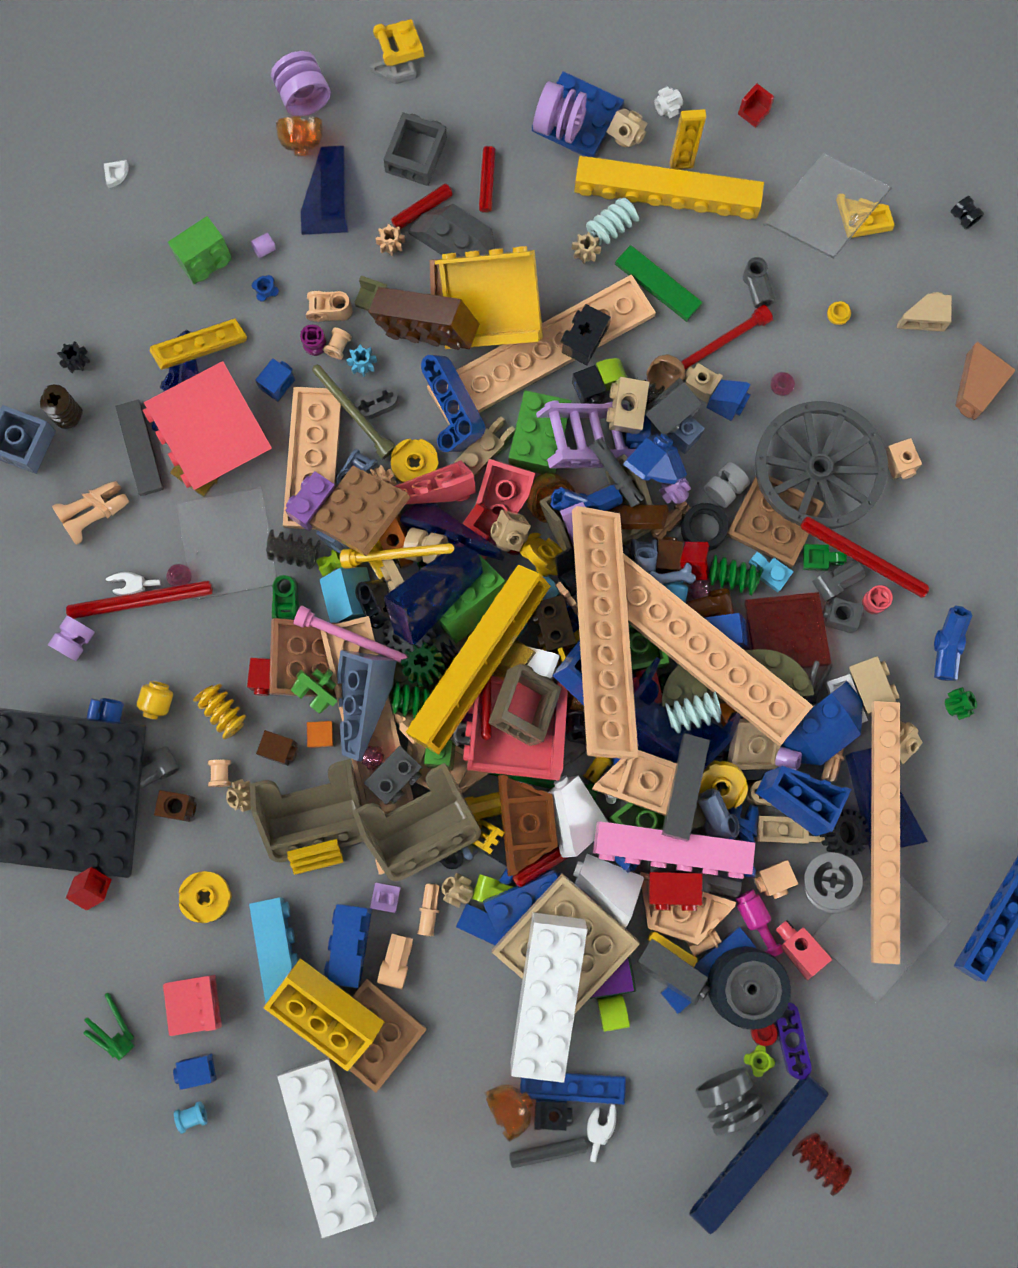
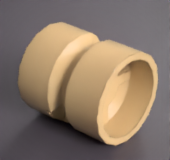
(419, 537)

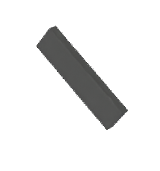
(139, 447)
(685, 787)

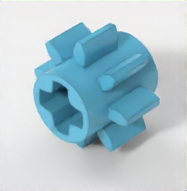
(361, 366)

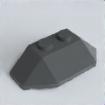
(452, 231)

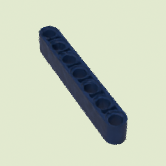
(758, 1154)

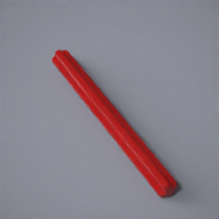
(864, 557)
(139, 599)

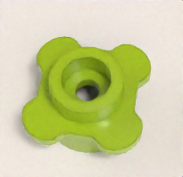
(759, 1068)

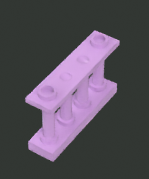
(583, 456)

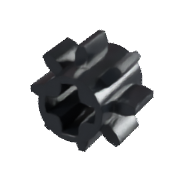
(73, 357)

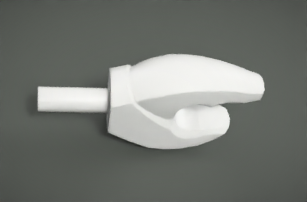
(134, 583)
(600, 1133)

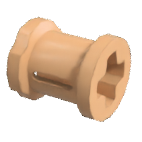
(337, 343)
(219, 773)

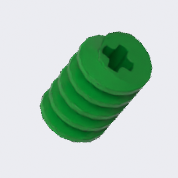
(734, 575)
(408, 699)

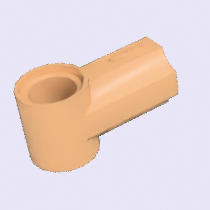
(394, 967)

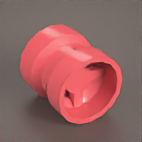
(881, 596)

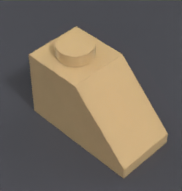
(929, 314)

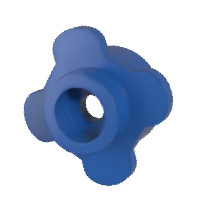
(260, 283)

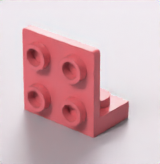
(192, 1005)

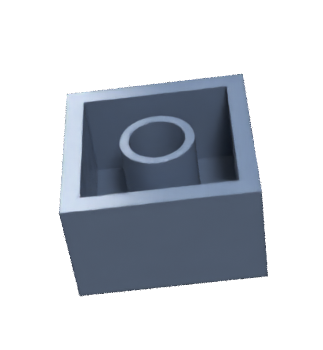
(23, 439)

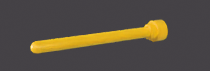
(350, 558)

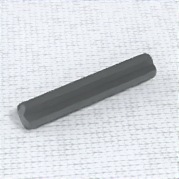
(548, 1152)

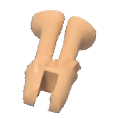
(95, 498)

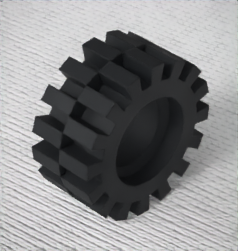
(856, 834)

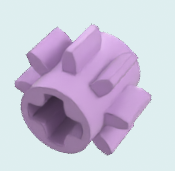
(675, 492)

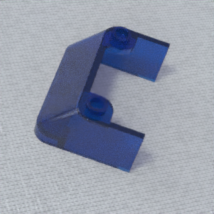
(654, 727)

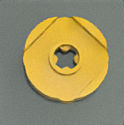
(413, 449)
(541, 554)
(732, 776)
(189, 897)

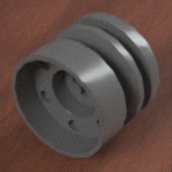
(733, 1108)

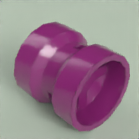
(313, 345)

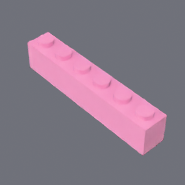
(650, 845)

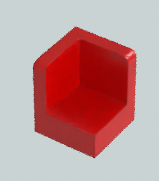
(756, 105)
(481, 520)
(696, 555)
(88, 888)

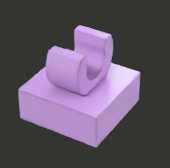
(385, 897)

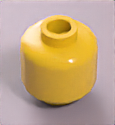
(154, 699)

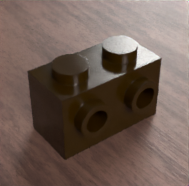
(554, 624)

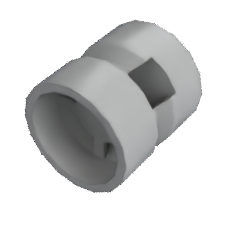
(730, 481)

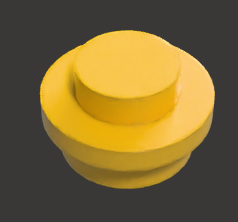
(839, 313)

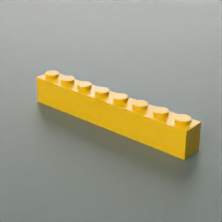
(669, 187)
(478, 659)

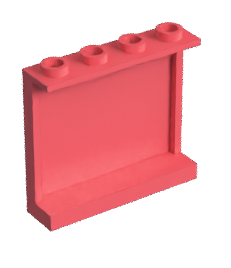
(206, 426)
(509, 755)

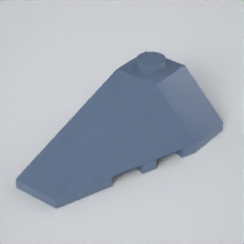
(365, 688)

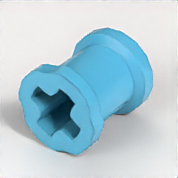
(190, 1117)

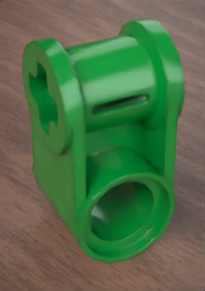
(285, 601)

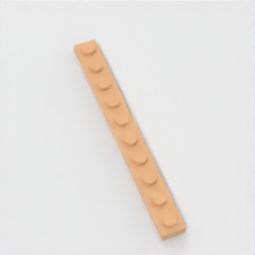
(885, 833)

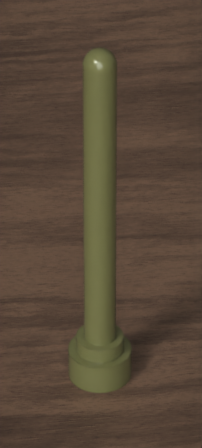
(383, 446)

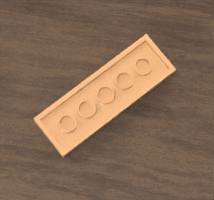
(311, 440)

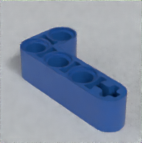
(438, 373)

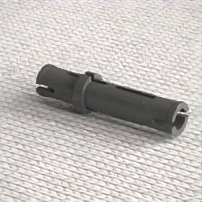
(616, 471)

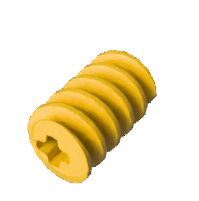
(220, 710)

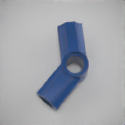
(601, 500)
(951, 643)

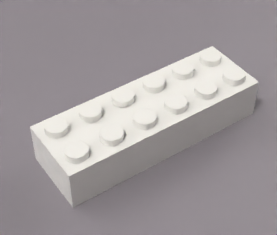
(548, 997)
(327, 1147)

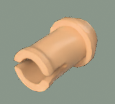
(709, 942)

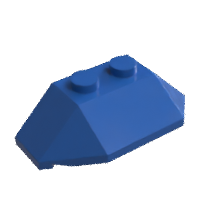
(657, 460)
(828, 726)

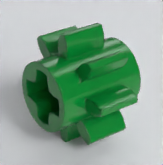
(960, 703)

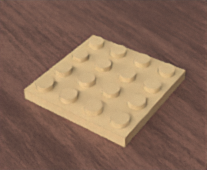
(605, 944)

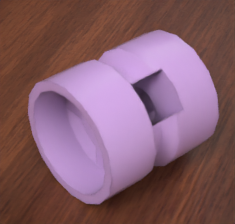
(71, 638)

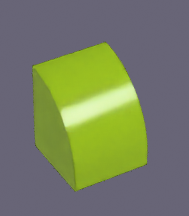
(610, 371)
(613, 1012)

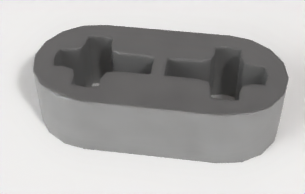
(373, 398)

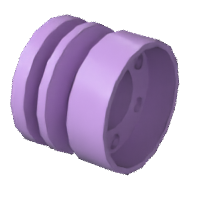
(300, 83)
(560, 112)

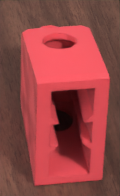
(809, 960)

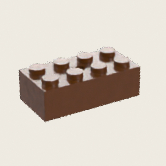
(424, 318)

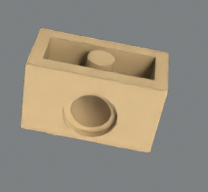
(636, 393)

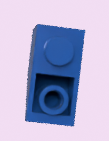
(729, 398)

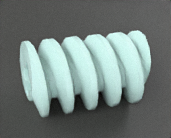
(612, 220)
(694, 712)

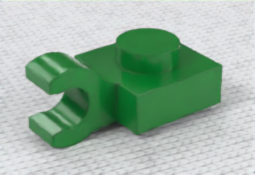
(818, 557)

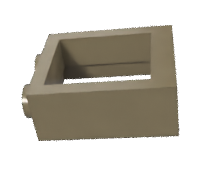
(514, 725)

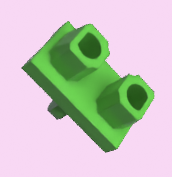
(323, 697)

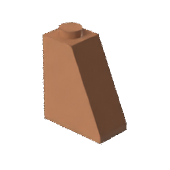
(981, 380)

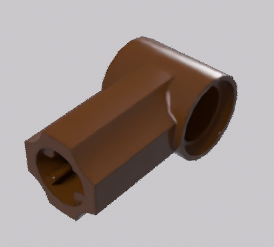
(715, 604)

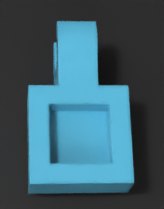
(773, 572)

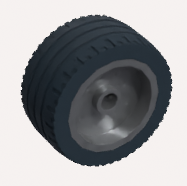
(768, 991)

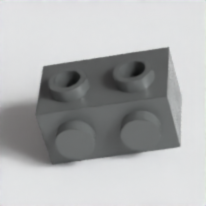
(672, 407)
(393, 776)

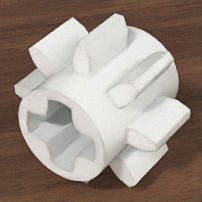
(668, 102)

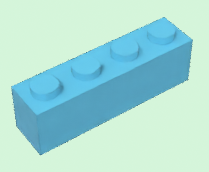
(273, 942)

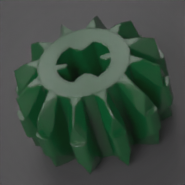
(432, 661)

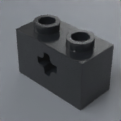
(594, 324)

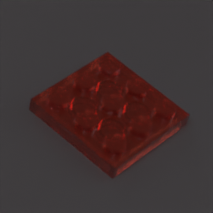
(789, 626)

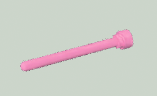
(306, 618)

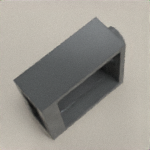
(407, 168)

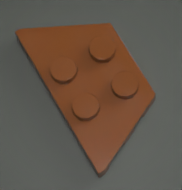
(527, 823)

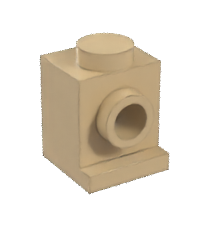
(705, 388)

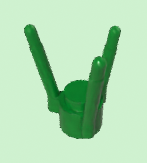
(119, 1044)

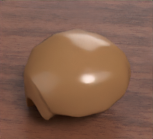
(665, 371)

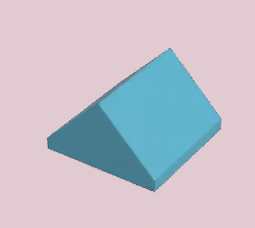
(340, 594)

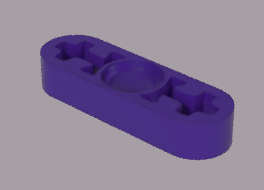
(790, 1060)

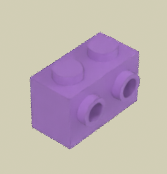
(313, 494)

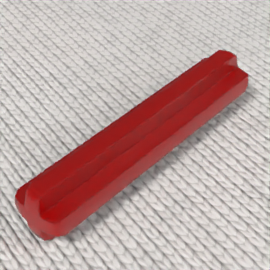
(487, 178)
(422, 206)
(538, 867)

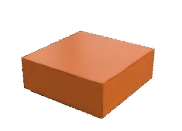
(320, 734)

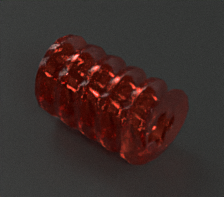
(825, 1162)

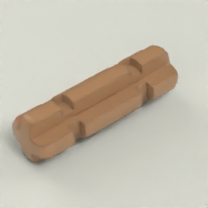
(672, 520)

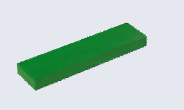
(658, 283)

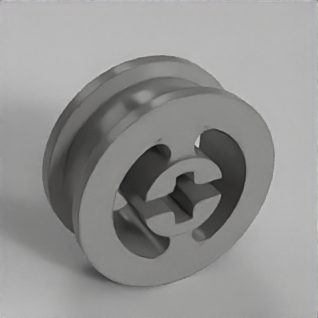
(835, 862)

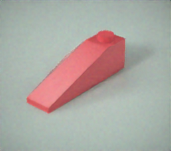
(445, 484)
(505, 487)

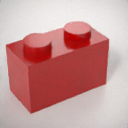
(676, 890)

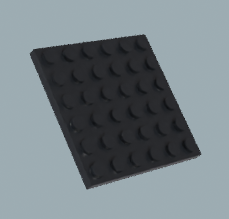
(69, 791)

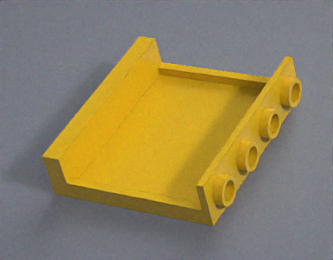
(498, 292)

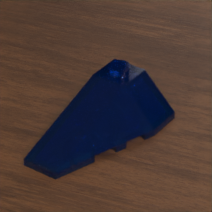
(326, 196)

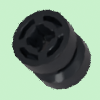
(967, 212)

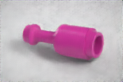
(757, 918)

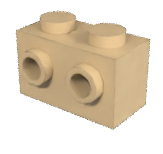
(872, 682)

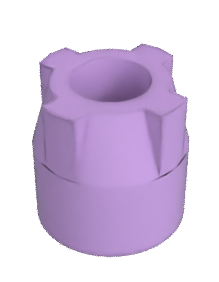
(263, 245)
(788, 758)

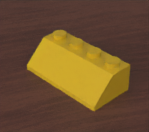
(324, 1015)

